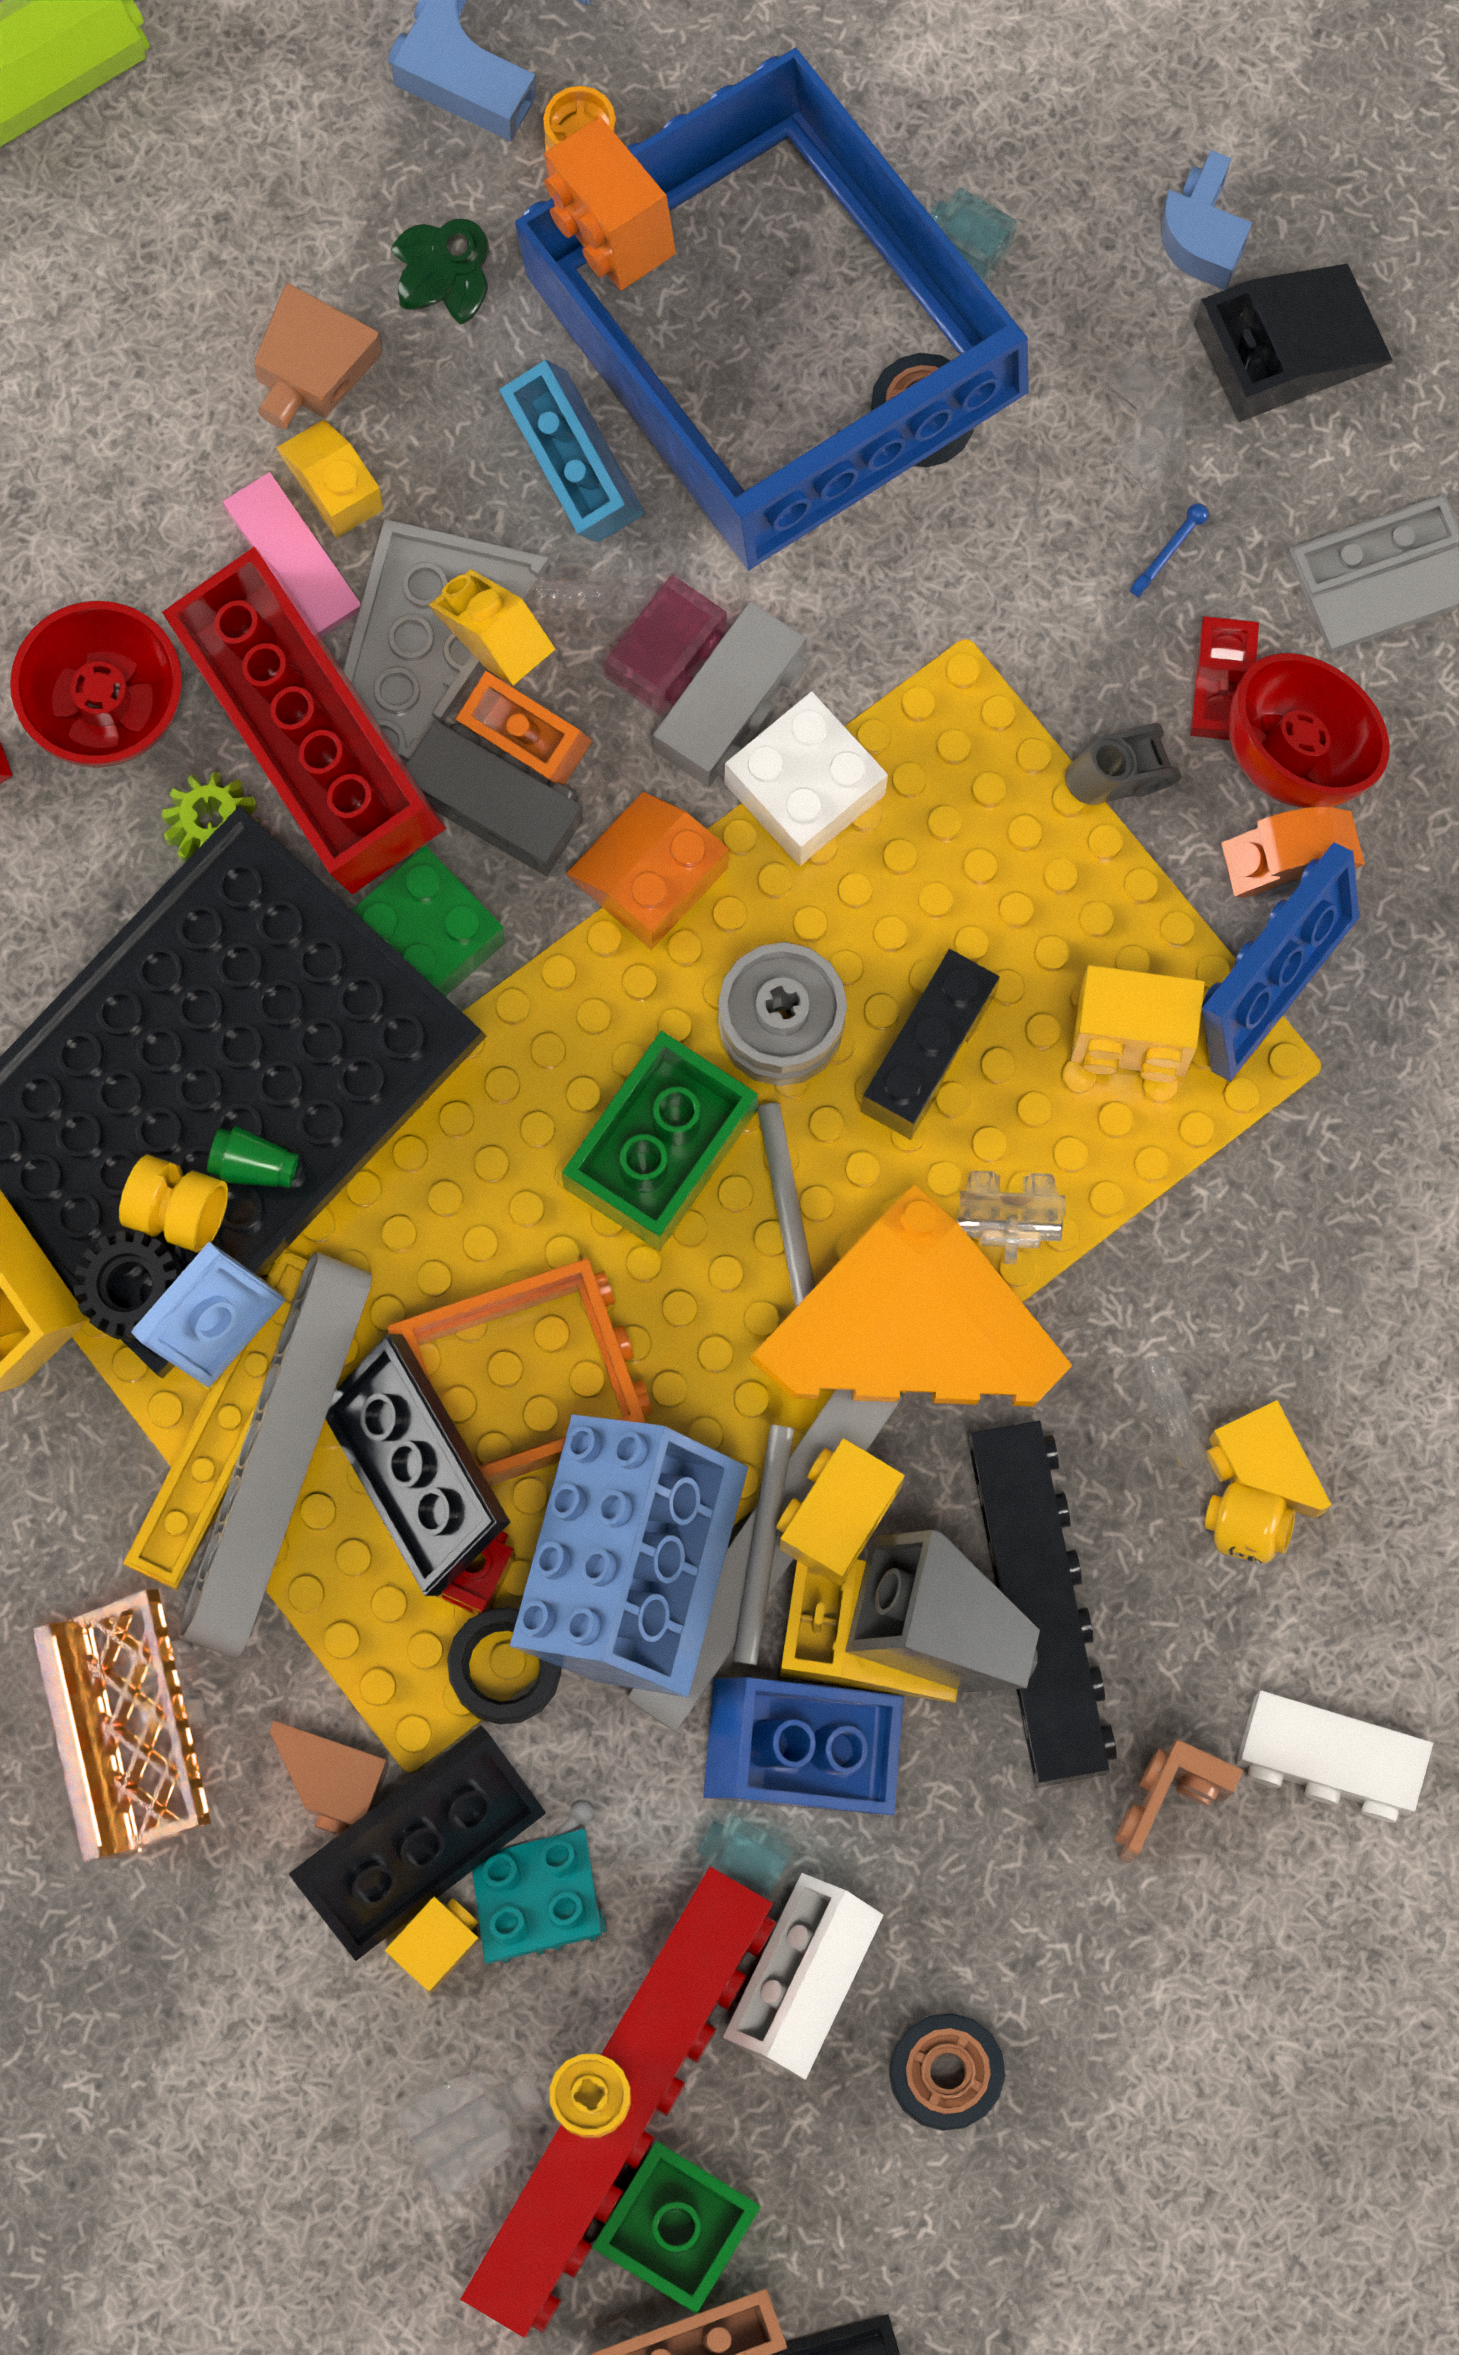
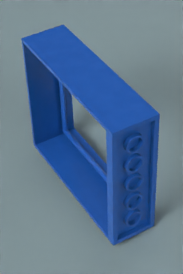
(698, 150)

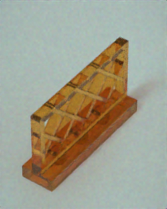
(91, 1735)

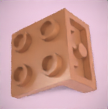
(1199, 1778)

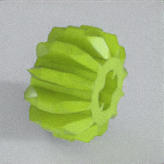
(210, 798)

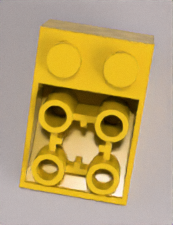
(819, 1635)

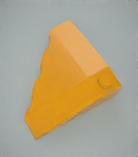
(913, 1315)

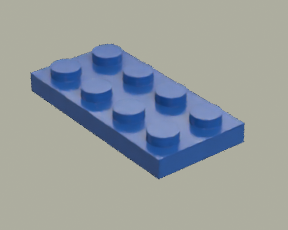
(1280, 961)

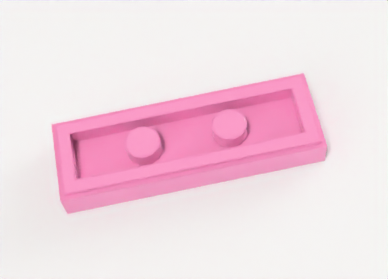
(285, 540)

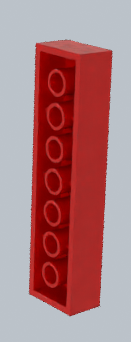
(650, 2045)

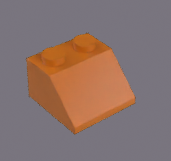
(650, 867)

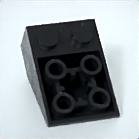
(1289, 337)

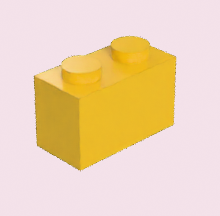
(839, 1511)

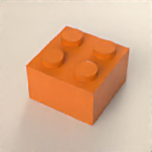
(608, 204)

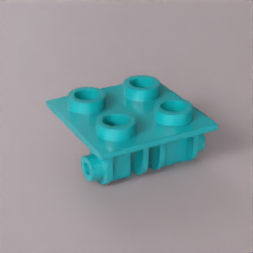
(537, 1897)

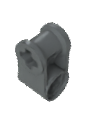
(1122, 767)

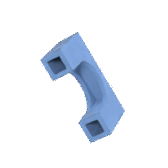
(458, 75)

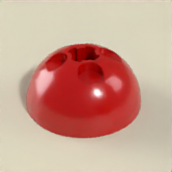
(81, 660)
(1306, 732)

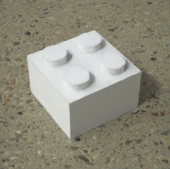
(805, 778)

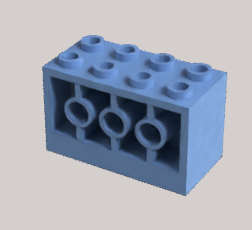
(629, 1555)

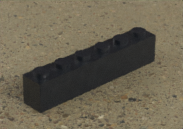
(1038, 1576)

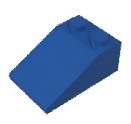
(803, 1746)

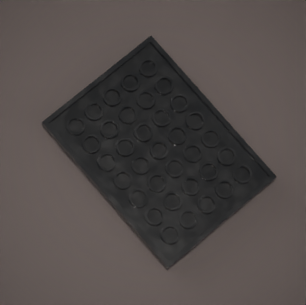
(212, 1009)

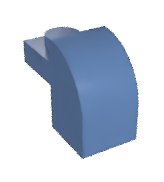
(1196, 233)

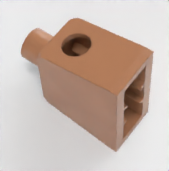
(311, 357)

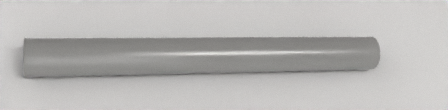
(786, 1201)
(763, 1545)

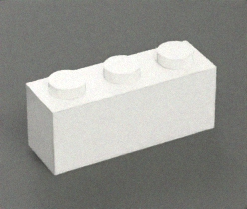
(1333, 1756)
(803, 1975)

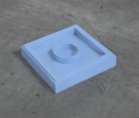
(208, 1315)

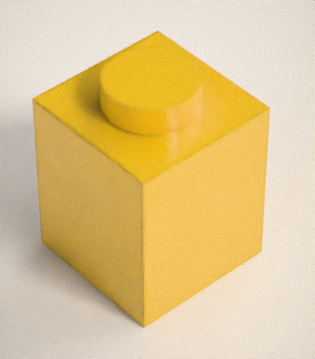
(434, 1942)

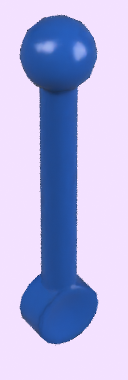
(1196, 515)

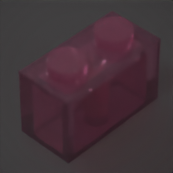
(666, 645)

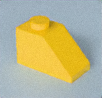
(332, 477)
(1267, 1456)

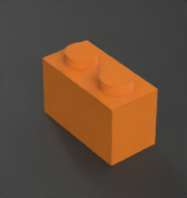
(524, 729)

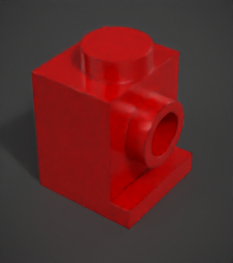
(479, 1590)

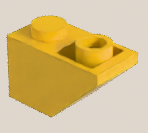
(493, 625)

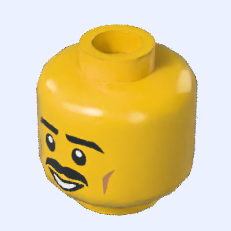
(1250, 1523)

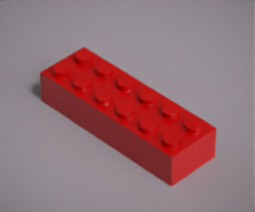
(303, 721)

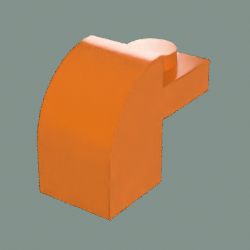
(1285, 846)

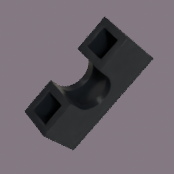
(929, 1043)

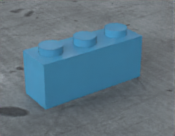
(572, 451)

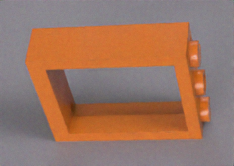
(521, 1295)

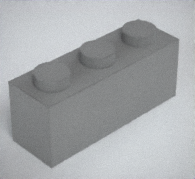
(731, 694)

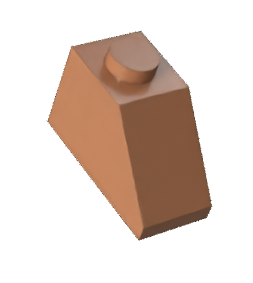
(330, 1777)

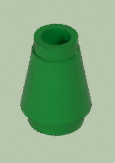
(250, 1160)

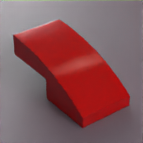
(1223, 657)

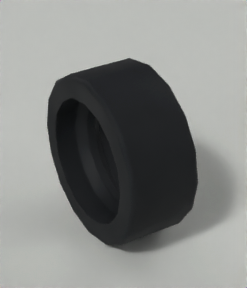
(475, 1701)

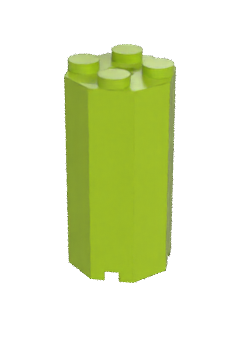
(60, 53)

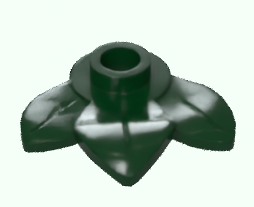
(439, 275)

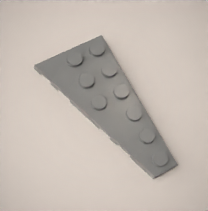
(400, 651)

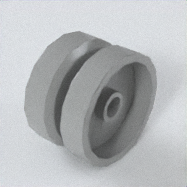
(754, 1032)

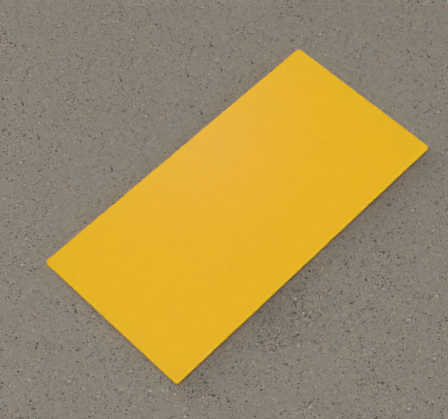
(468, 1196)

